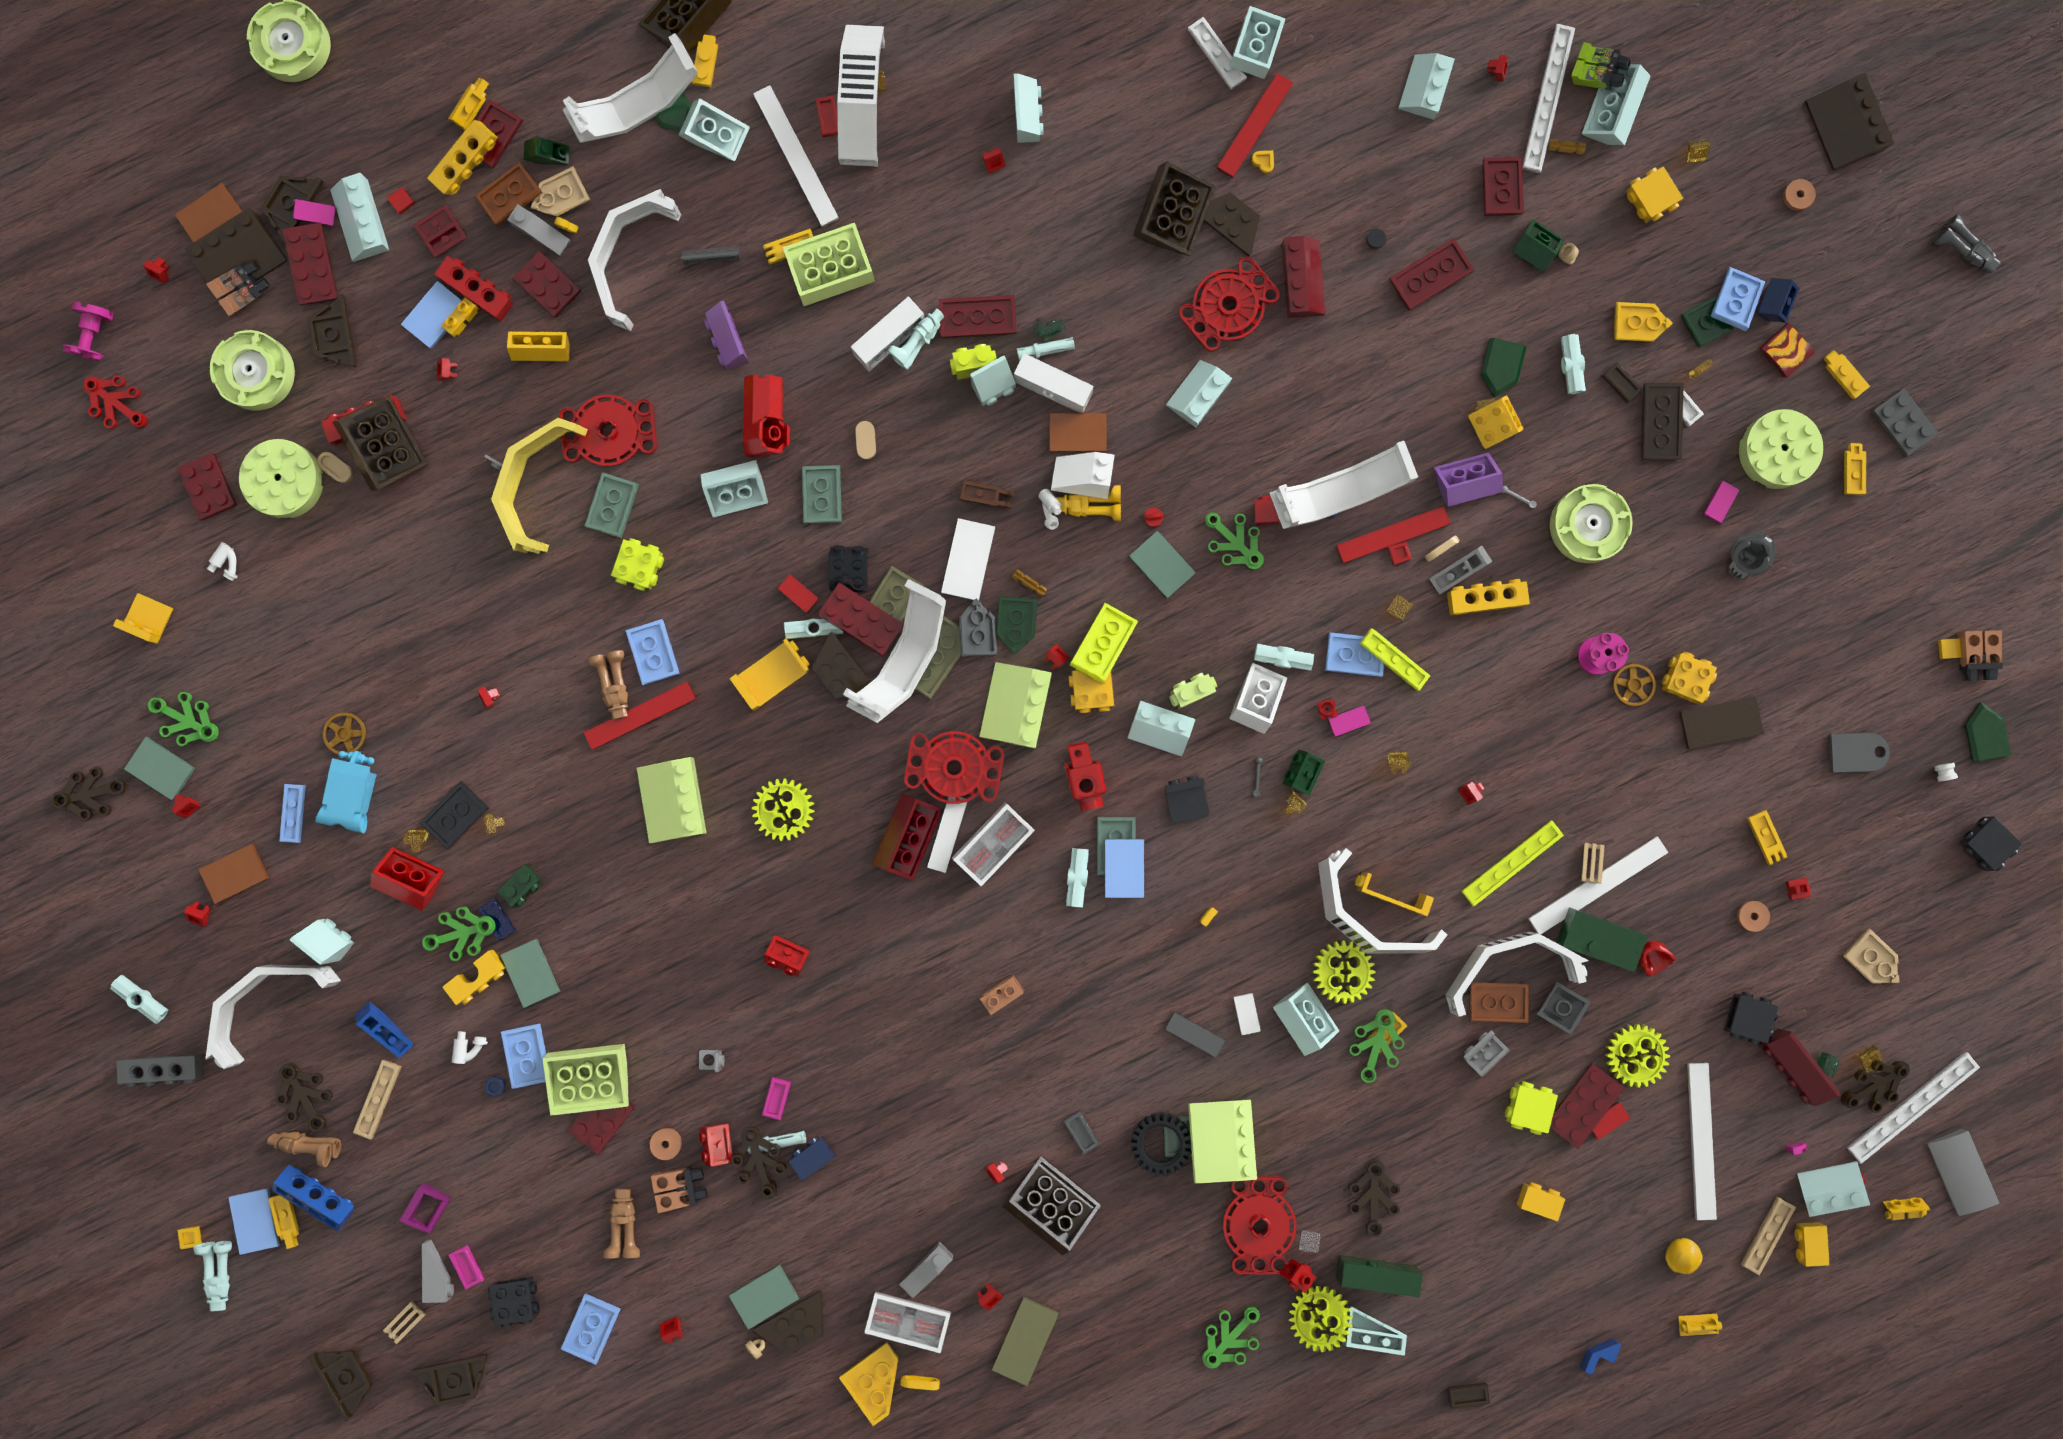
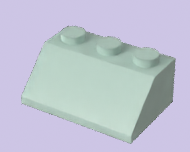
(1426, 84)
(1027, 109)
(1199, 392)
(734, 488)
(1161, 728)
(1306, 1019)
(1833, 1189)

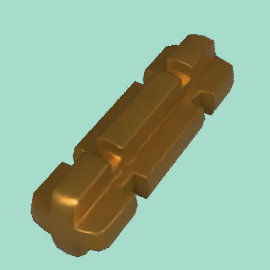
(1566, 146)
(1029, 583)

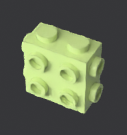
(1197, 689)

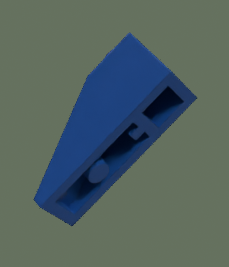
(382, 1029)

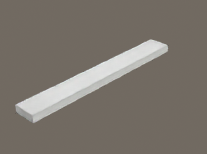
(1548, 98)
(796, 156)
(1589, 891)
(1912, 1107)
(1701, 1141)

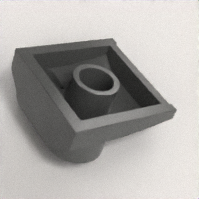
(1564, 1008)

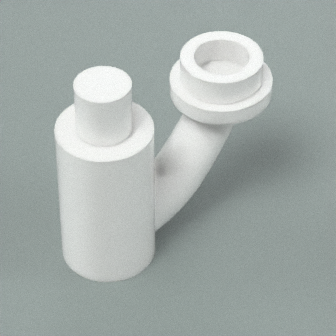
(1050, 505)
(220, 556)
(460, 1044)

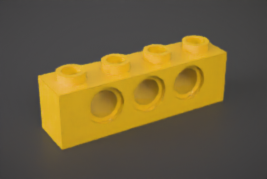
(453, 159)
(1518, 598)

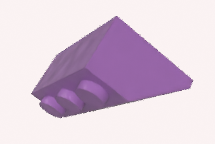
(725, 336)
(1469, 479)

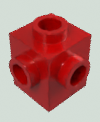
(1298, 1276)

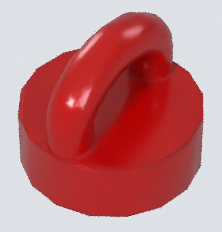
(1153, 517)

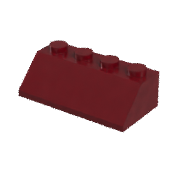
(1303, 277)
(907, 836)
(1799, 1068)

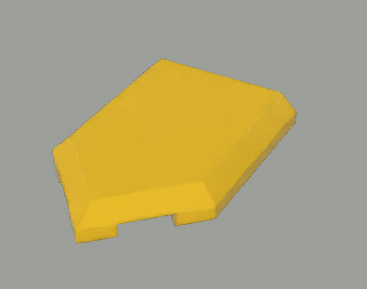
(1639, 322)

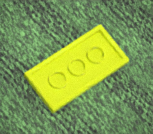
(1103, 643)

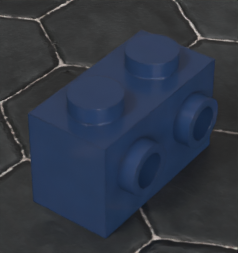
(1778, 300)
(811, 1158)

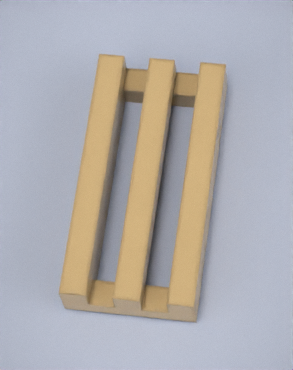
(1592, 868)
(392, 1334)

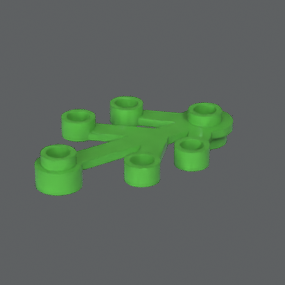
(1236, 542)
(187, 720)
(463, 933)
(1377, 1041)
(1229, 1340)

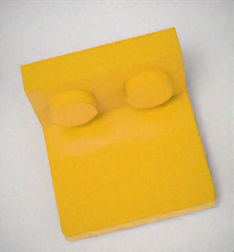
(1496, 422)
(145, 619)

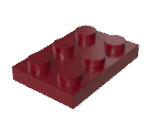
(503, 125)
(1503, 186)
(547, 284)
(207, 486)
(599, 1126)

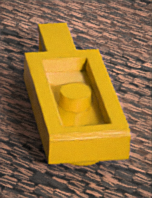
(469, 104)
(284, 1220)

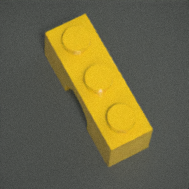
(462, 989)

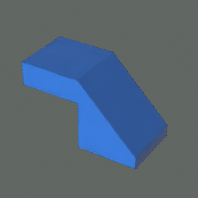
(1606, 1350)

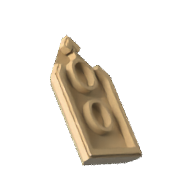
(560, 193)
(1873, 958)

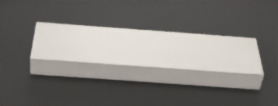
(1216, 52)
(946, 835)

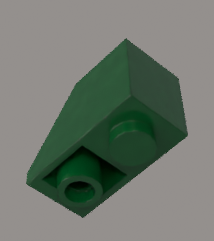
(546, 151)

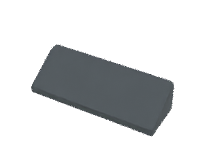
(710, 255)

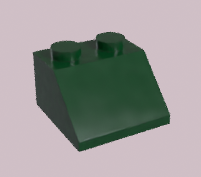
(1538, 245)

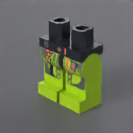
(1599, 67)

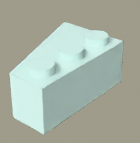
(1373, 1335)

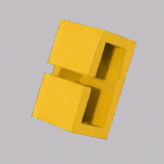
(1541, 1202)
(1812, 1244)

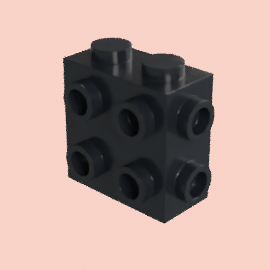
(1990, 844)
(1751, 1018)
(513, 1301)

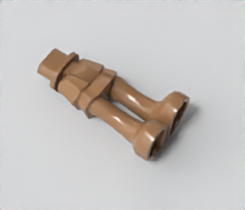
(615, 695)
(298, 1143)
(622, 1212)

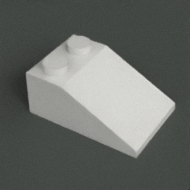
(1083, 474)
(1258, 698)

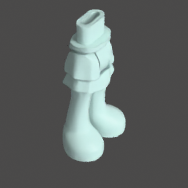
(921, 334)
(215, 1286)

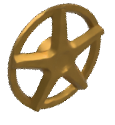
(1633, 685)
(344, 733)

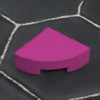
(1796, 1148)

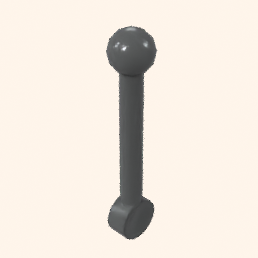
(1256, 792)

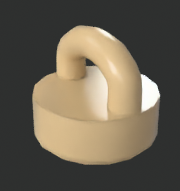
(1568, 253)
(753, 1350)

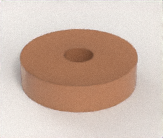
(1806, 190)
(1744, 916)
(673, 1139)

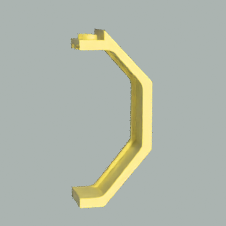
(511, 475)

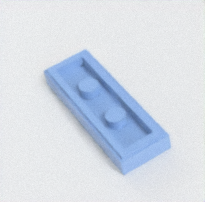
(292, 813)

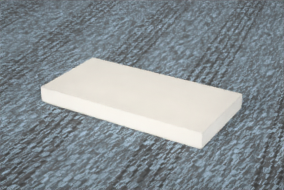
(968, 559)

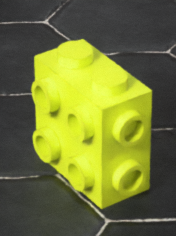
(968, 361)
(637, 564)
(1531, 1108)

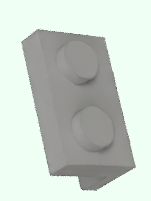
(1485, 1053)

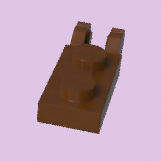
(984, 494)

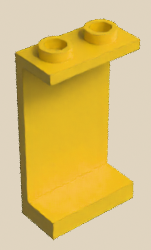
(771, 674)
(1421, 907)

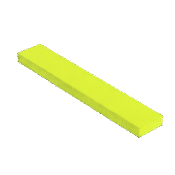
(1512, 863)

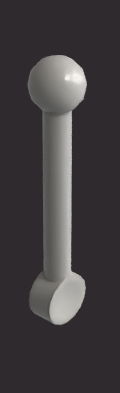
(1532, 504)

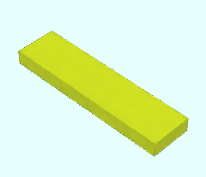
(1394, 659)

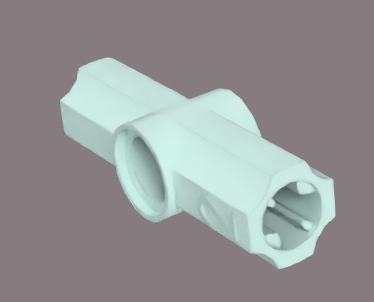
(1573, 364)
(800, 629)
(1284, 657)
(1077, 877)
(129, 991)

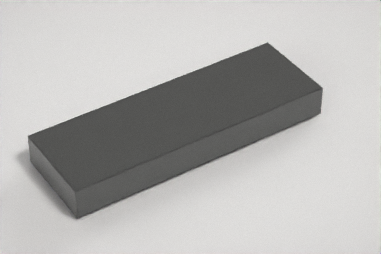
(1194, 1034)

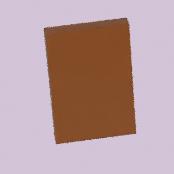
(506, 192)
(208, 212)
(1078, 432)
(233, 873)
(1498, 1002)

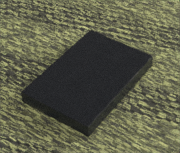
(454, 815)

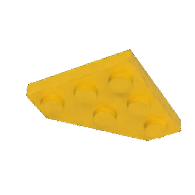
(873, 1382)

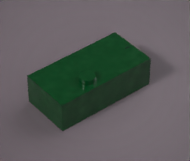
(1601, 939)
(1379, 1276)

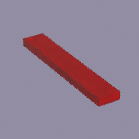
(1255, 125)
(1393, 534)
(640, 715)

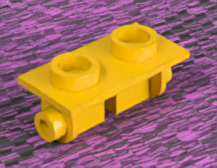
(464, 310)
(1913, 1207)
(1699, 1324)

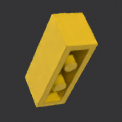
(538, 346)

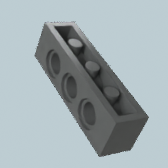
(128, 1069)

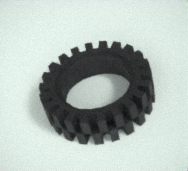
(1145, 1160)

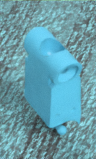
(347, 792)

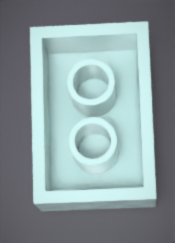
(1257, 42)

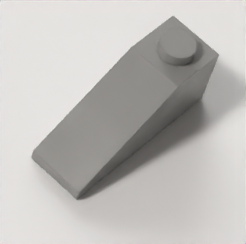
(538, 230)
(1460, 570)
(927, 1269)
(435, 1277)

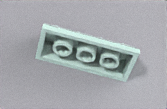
(1616, 109)
(359, 217)

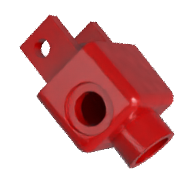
(1081, 769)

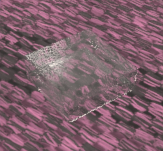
(1309, 1241)

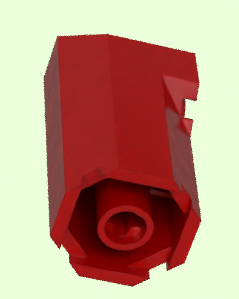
(763, 416)

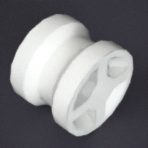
(1946, 772)

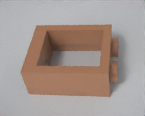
(995, 999)

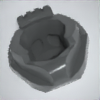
(1751, 554)

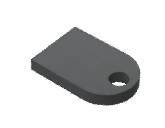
(1856, 752)

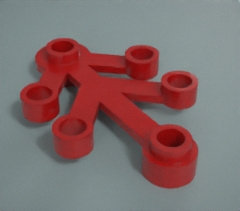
(112, 399)

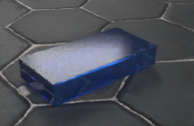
(503, 925)

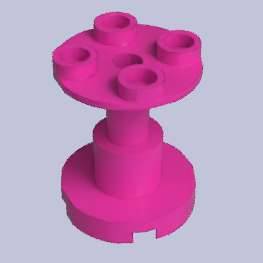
(90, 324)
(1602, 653)

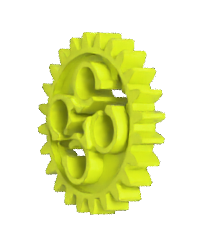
(798, 801)
(1360, 972)
(1641, 1072)
(1334, 1308)

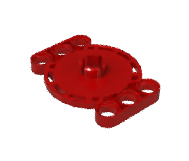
(1229, 288)
(620, 441)
(941, 754)
(1248, 1211)

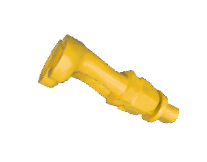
(1079, 504)

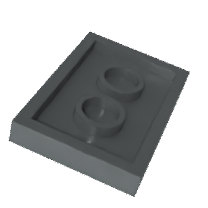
(1904, 422)

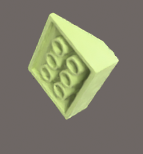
(829, 264)
(1015, 705)
(671, 800)
(586, 1079)
(1222, 1141)

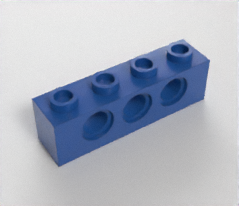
(316, 1207)

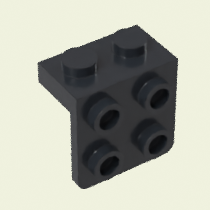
(848, 567)
(1186, 799)

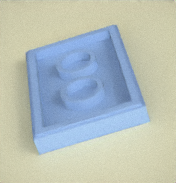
(1738, 299)
(430, 314)
(652, 652)
(1348, 656)
(1124, 868)
(524, 1055)
(253, 1221)
(590, 1329)

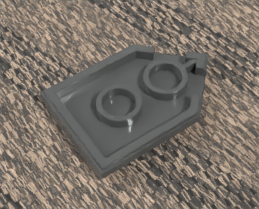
(977, 631)

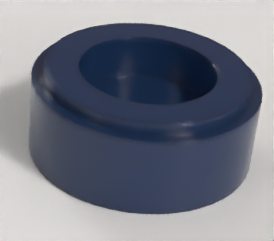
(495, 1086)

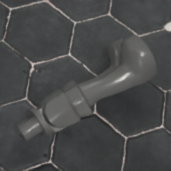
(1977, 254)

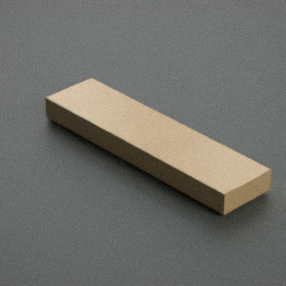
(377, 1099)
(1768, 1235)

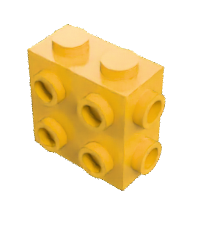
(1654, 194)
(1689, 677)
(1090, 693)

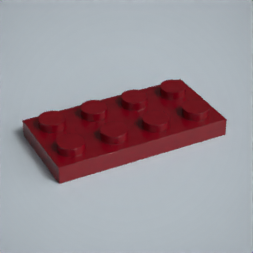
(310, 264)
(1431, 274)
(978, 316)
(860, 619)
(1585, 1105)

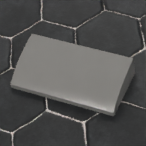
(1962, 1172)

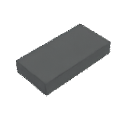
(1081, 1132)

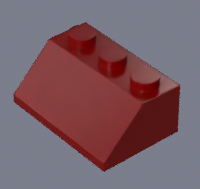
(406, 878)

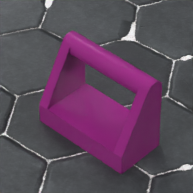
(408, 1215)

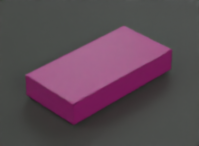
(314, 212)
(1721, 502)
(1349, 721)
(776, 1098)
(466, 1267)

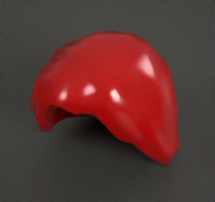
(1655, 958)

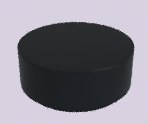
(1376, 238)

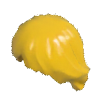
(1683, 1256)

